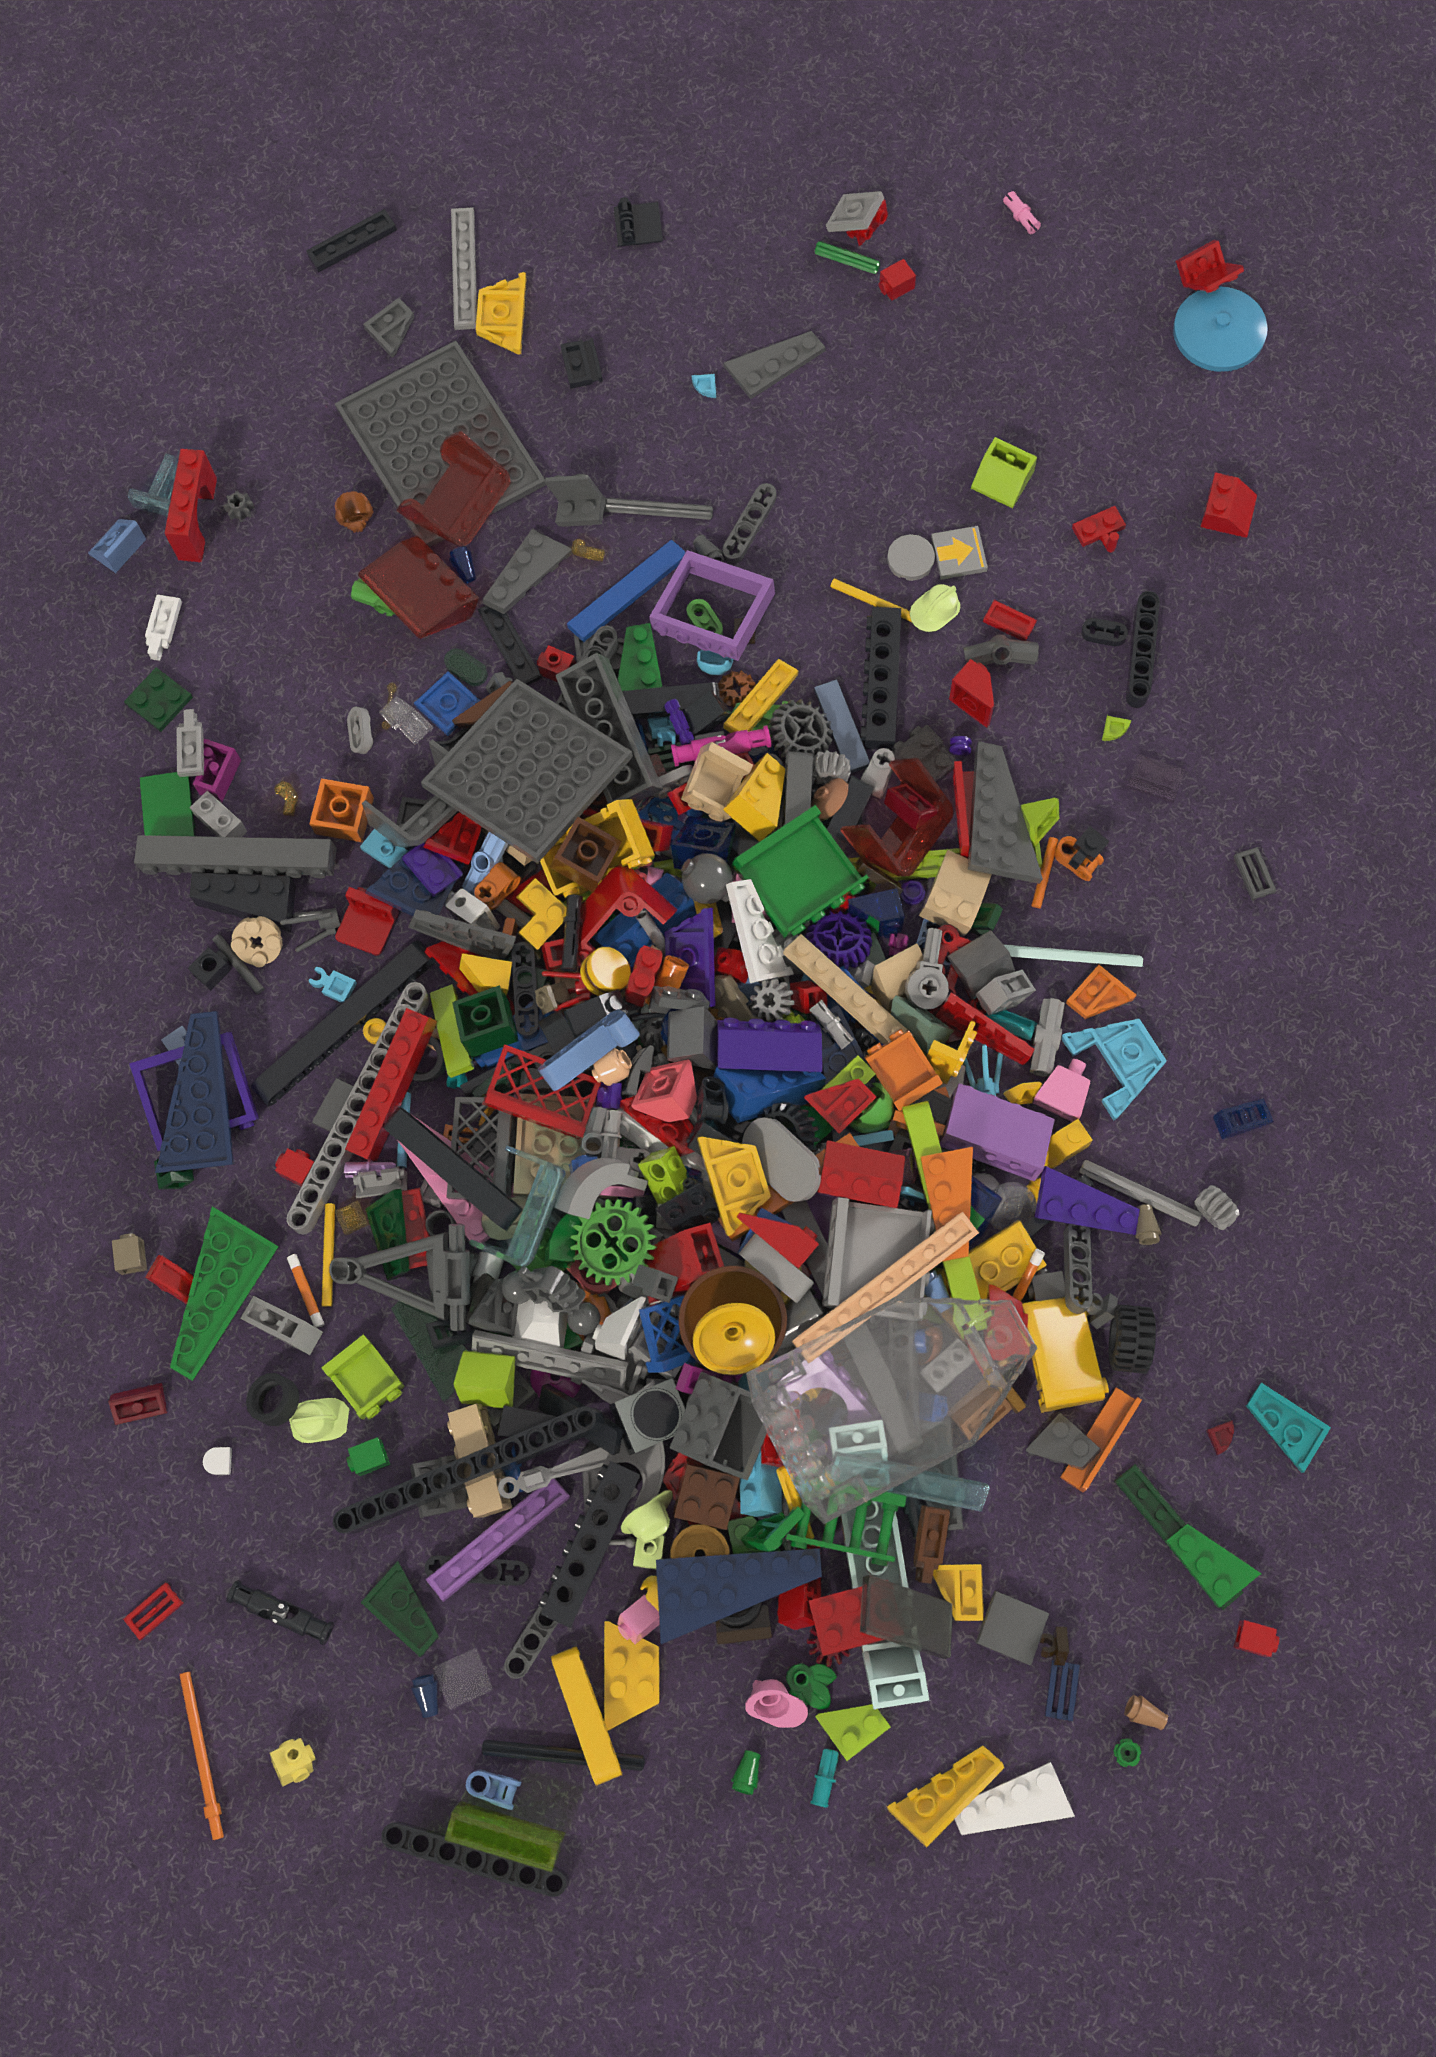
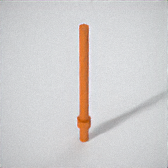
(212, 1808)

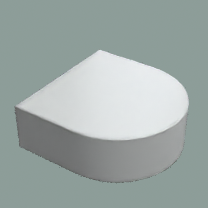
(218, 1461)

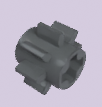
(238, 506)

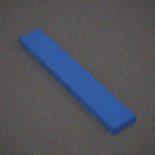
(626, 591)

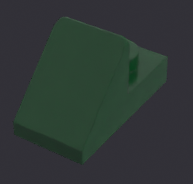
(986, 918)

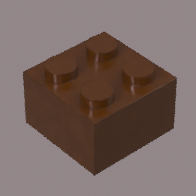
(585, 854)
(705, 1495)

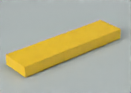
(761, 697)

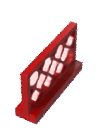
(531, 1112)

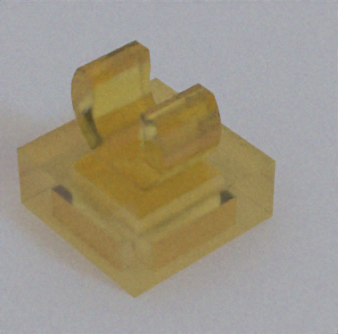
(351, 1218)

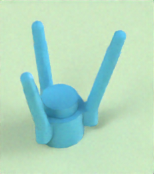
(985, 1084)

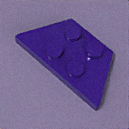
(695, 945)

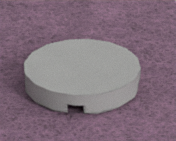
(911, 557)

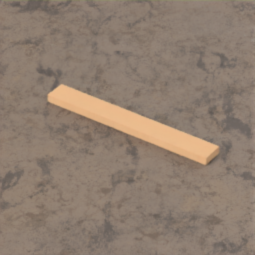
(896, 1277)

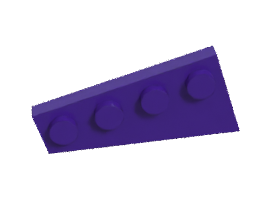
(1079, 1204)

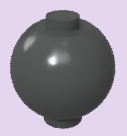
(706, 878)

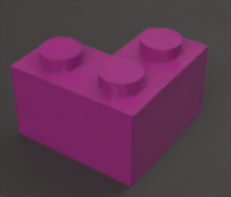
(219, 769)

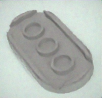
(784, 1159)

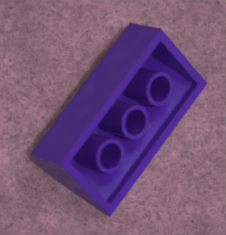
(769, 1045)

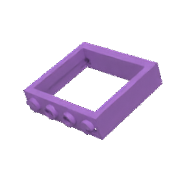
(724, 574)

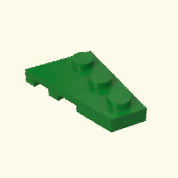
(1211, 1565)

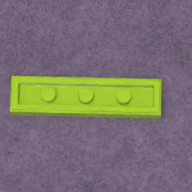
(454, 1053)

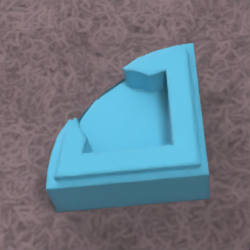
(705, 384)

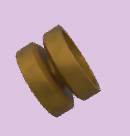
(699, 1537)

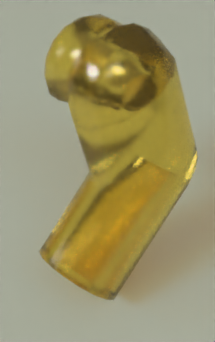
(579, 549)
(289, 795)

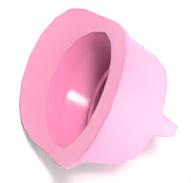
(775, 1705)

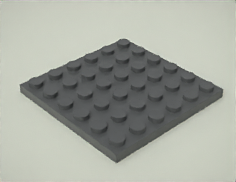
(527, 770)

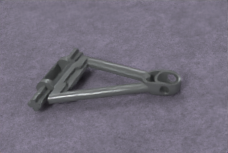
(450, 1275)

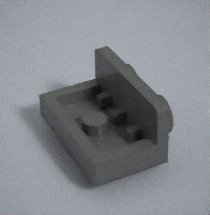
(668, 997)

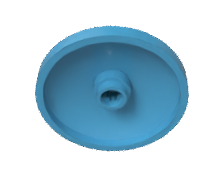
(1220, 329)

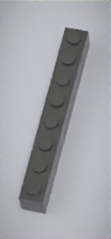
(235, 855)

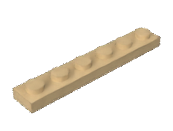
(842, 989)

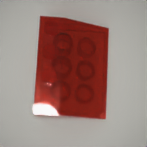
(420, 588)

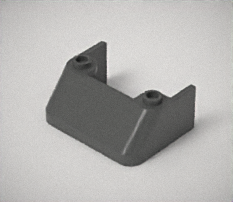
(421, 824)

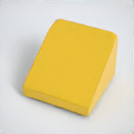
(1023, 1093)

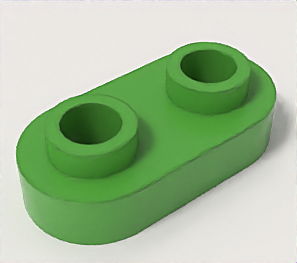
(708, 620)

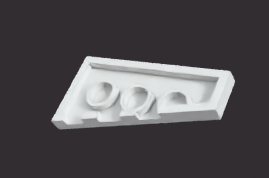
(758, 946)
(1020, 1801)

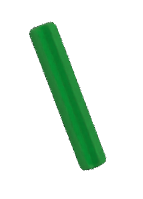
(847, 257)

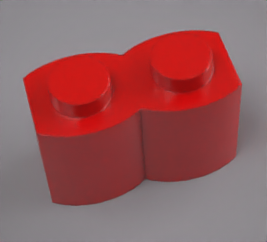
(643, 976)

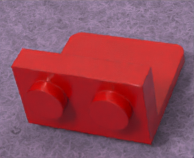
(1206, 268)
(366, 922)

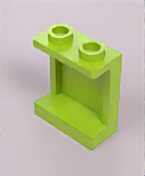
(364, 1377)

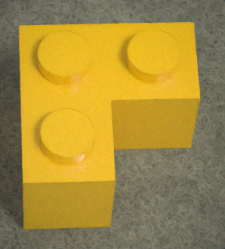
(547, 913)

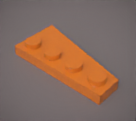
(949, 1188)

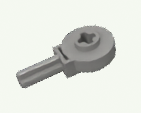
(928, 973)

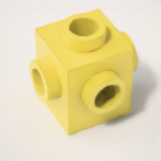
(292, 1761)

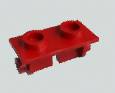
(879, 218)

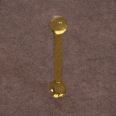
(391, 689)

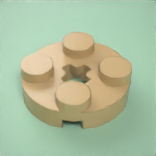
(257, 954)

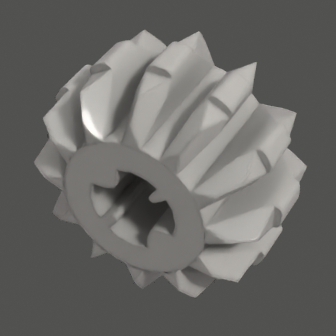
(830, 766)
(763, 1001)
(1216, 1207)

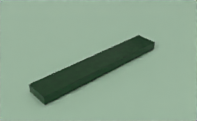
(1153, 1507)

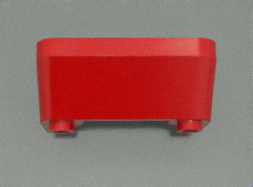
(627, 893)

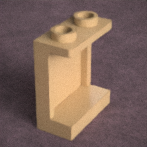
(714, 780)

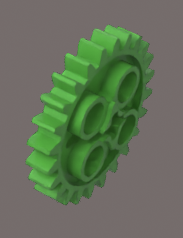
(595, 1258)

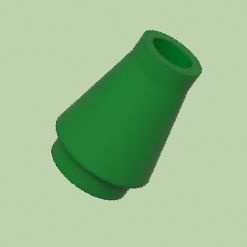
(746, 1776)

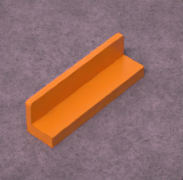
(1104, 1434)

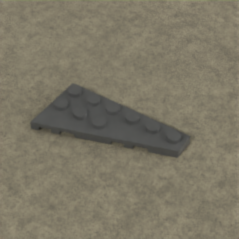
(998, 828)

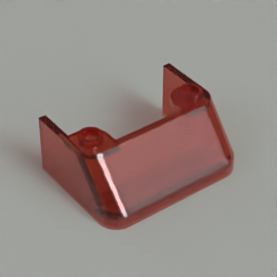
(902, 846)

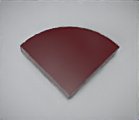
(1221, 1436)

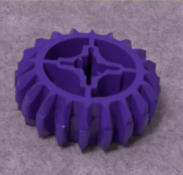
(853, 943)

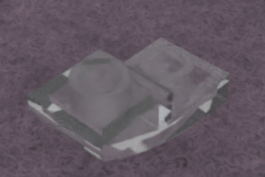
(407, 719)

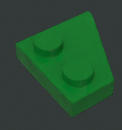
(768, 1532)

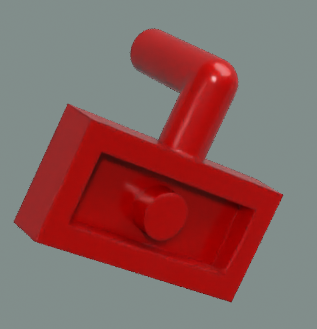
(1100, 526)

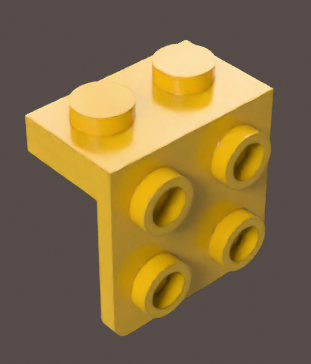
(947, 1060)

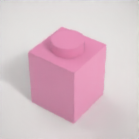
(638, 1620)

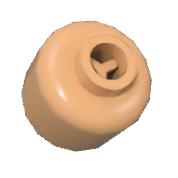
(612, 1067)

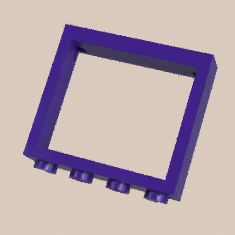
(176, 1054)

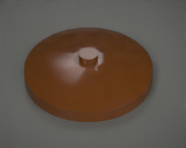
(728, 1286)

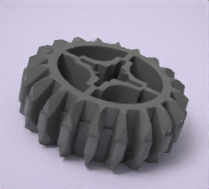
(786, 726)

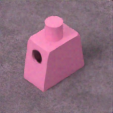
(1064, 1091)

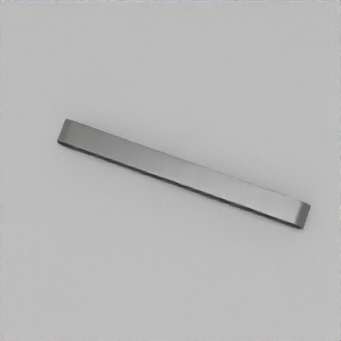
(349, 1117)

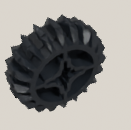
(792, 1114)

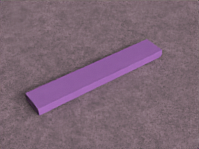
(497, 1539)

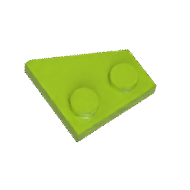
(853, 1728)

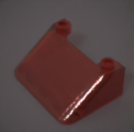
(463, 493)

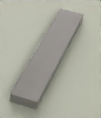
(464, 268)
(554, 1359)

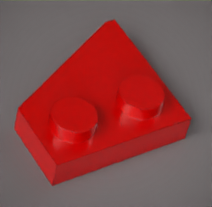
(456, 839)
(841, 1103)

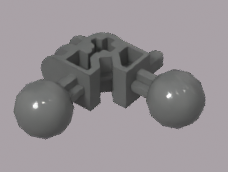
(556, 1289)

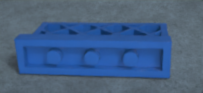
(670, 1357)

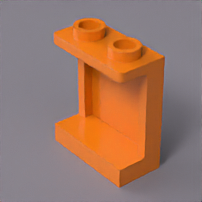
(902, 1068)

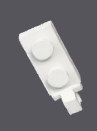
(162, 625)

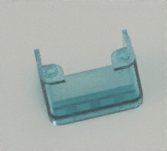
(535, 1214)

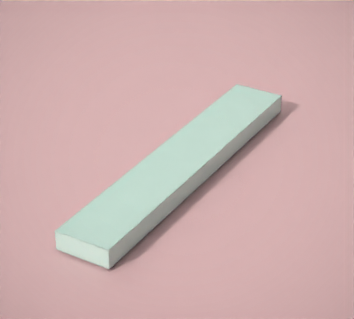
(1075, 955)

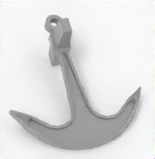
(648, 1461)

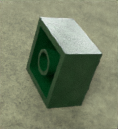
(485, 1021)

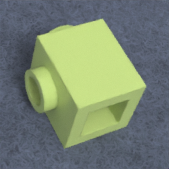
(649, 1552)

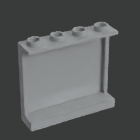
(866, 1243)

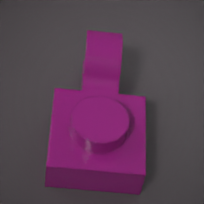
(897, 944)

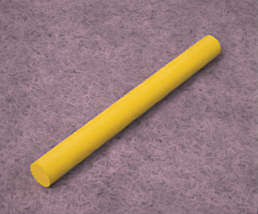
(866, 597)
(328, 1254)

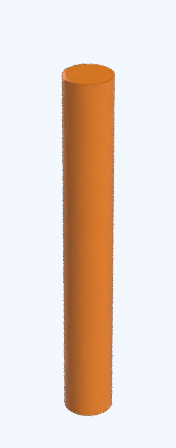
(1045, 871)

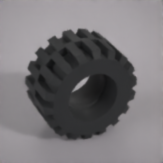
(1132, 1339)

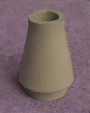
(1147, 1226)

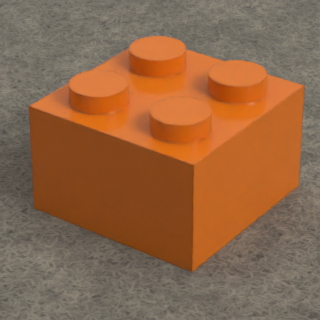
(340, 810)

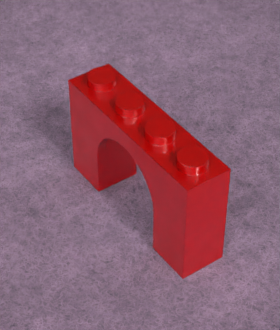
(192, 481)

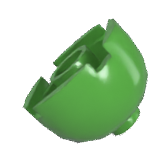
(877, 1114)

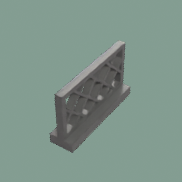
(506, 1135)

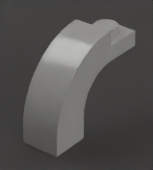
(590, 1179)

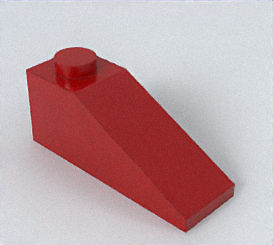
(785, 1238)
(794, 1604)

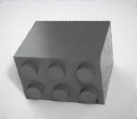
(720, 1427)

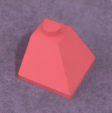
(667, 1092)

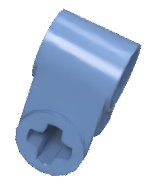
(495, 1788)

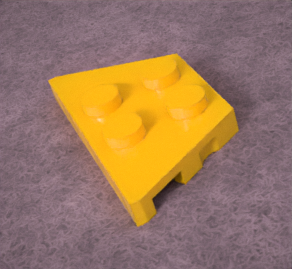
(502, 313)
(734, 1178)
(629, 1676)

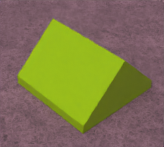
(485, 1379)

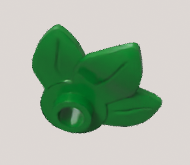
(813, 1688)

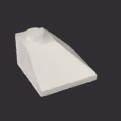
(540, 1324)
(619, 1330)

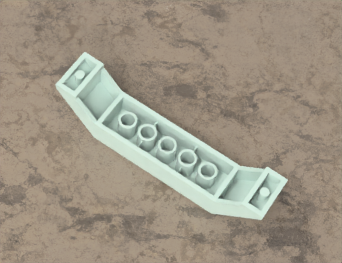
(891, 1669)

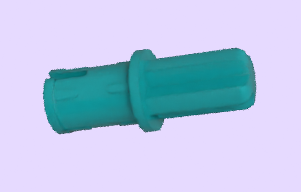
(825, 1778)

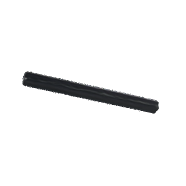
(553, 1754)

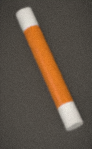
(1028, 1274)
(305, 1291)

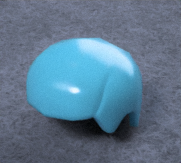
(713, 663)

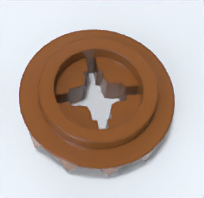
(725, 685)

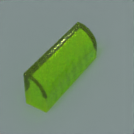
(505, 1836)

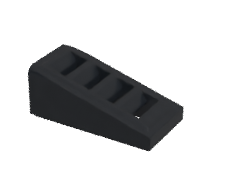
(456, 1339)

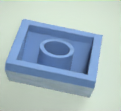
(118, 544)

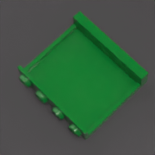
(799, 873)

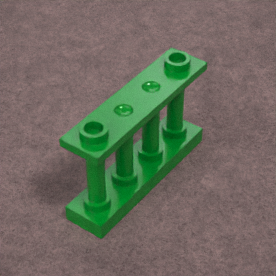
(890, 1504)

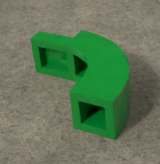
(558, 1246)

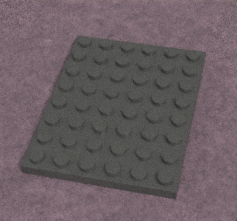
(411, 414)

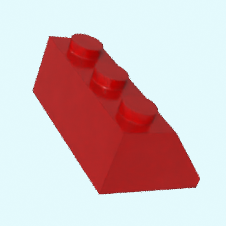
(861, 1174)

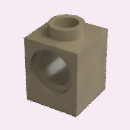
(129, 1254)

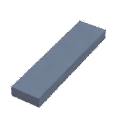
(844, 730)

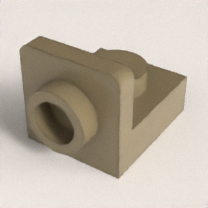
(550, 996)

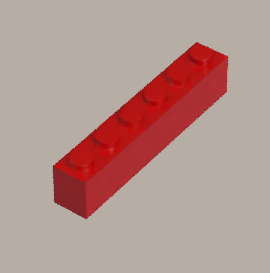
(391, 1084)

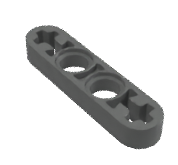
(749, 523)
(1081, 1266)

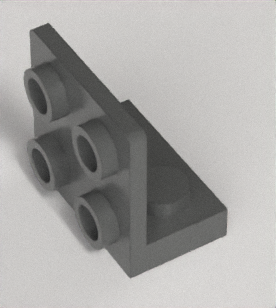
(578, 500)

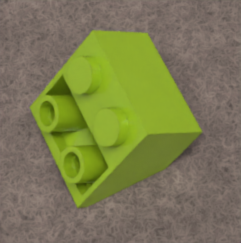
(1004, 472)

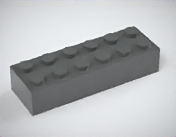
(598, 700)

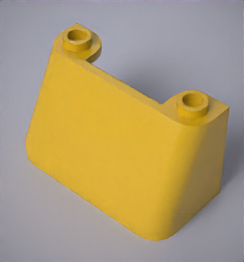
(1065, 1356)

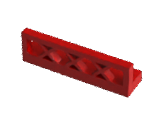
(963, 804)

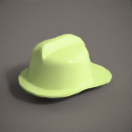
(935, 608)
(319, 1420)
(649, 1519)

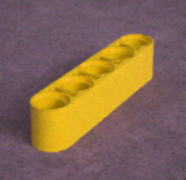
(586, 1716)

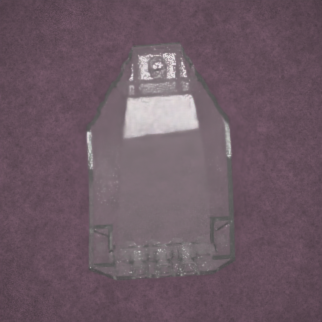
(888, 1395)

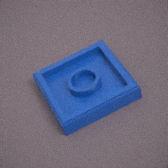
(445, 702)

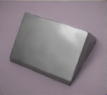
(981, 962)
(692, 1037)

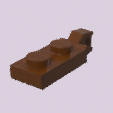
(930, 1541)

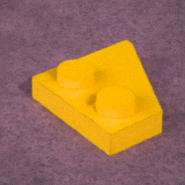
(963, 1588)

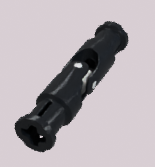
(276, 1610)

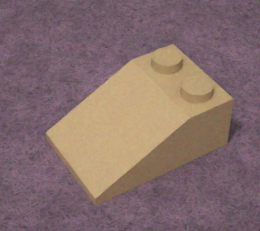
(955, 894)

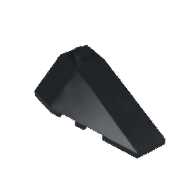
(592, 1011)

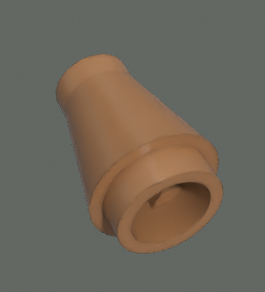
(1143, 1712)

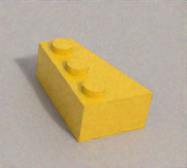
(758, 798)

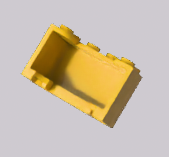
(618, 820)

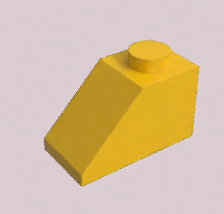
(486, 972)
(1067, 1143)

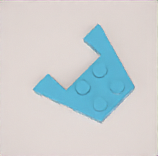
(1128, 1053)

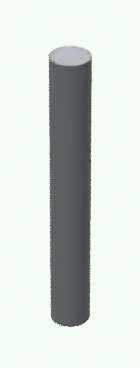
(238, 964)

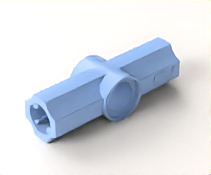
(493, 850)

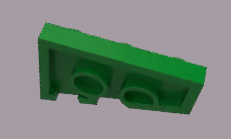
(639, 660)

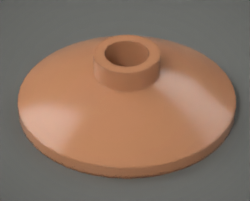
(830, 797)

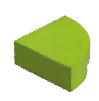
(1115, 728)

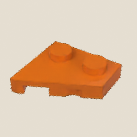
(1099, 994)

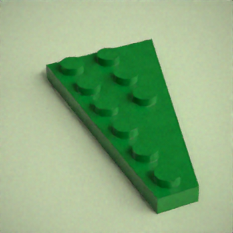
(223, 1278)

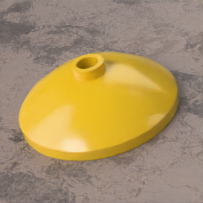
(736, 1349)

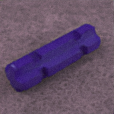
(679, 721)

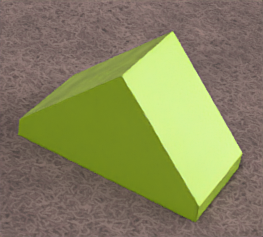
(1040, 817)

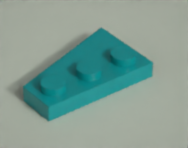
(1289, 1425)

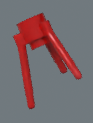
(579, 988)

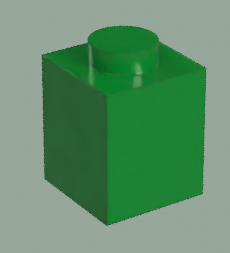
(367, 1457)

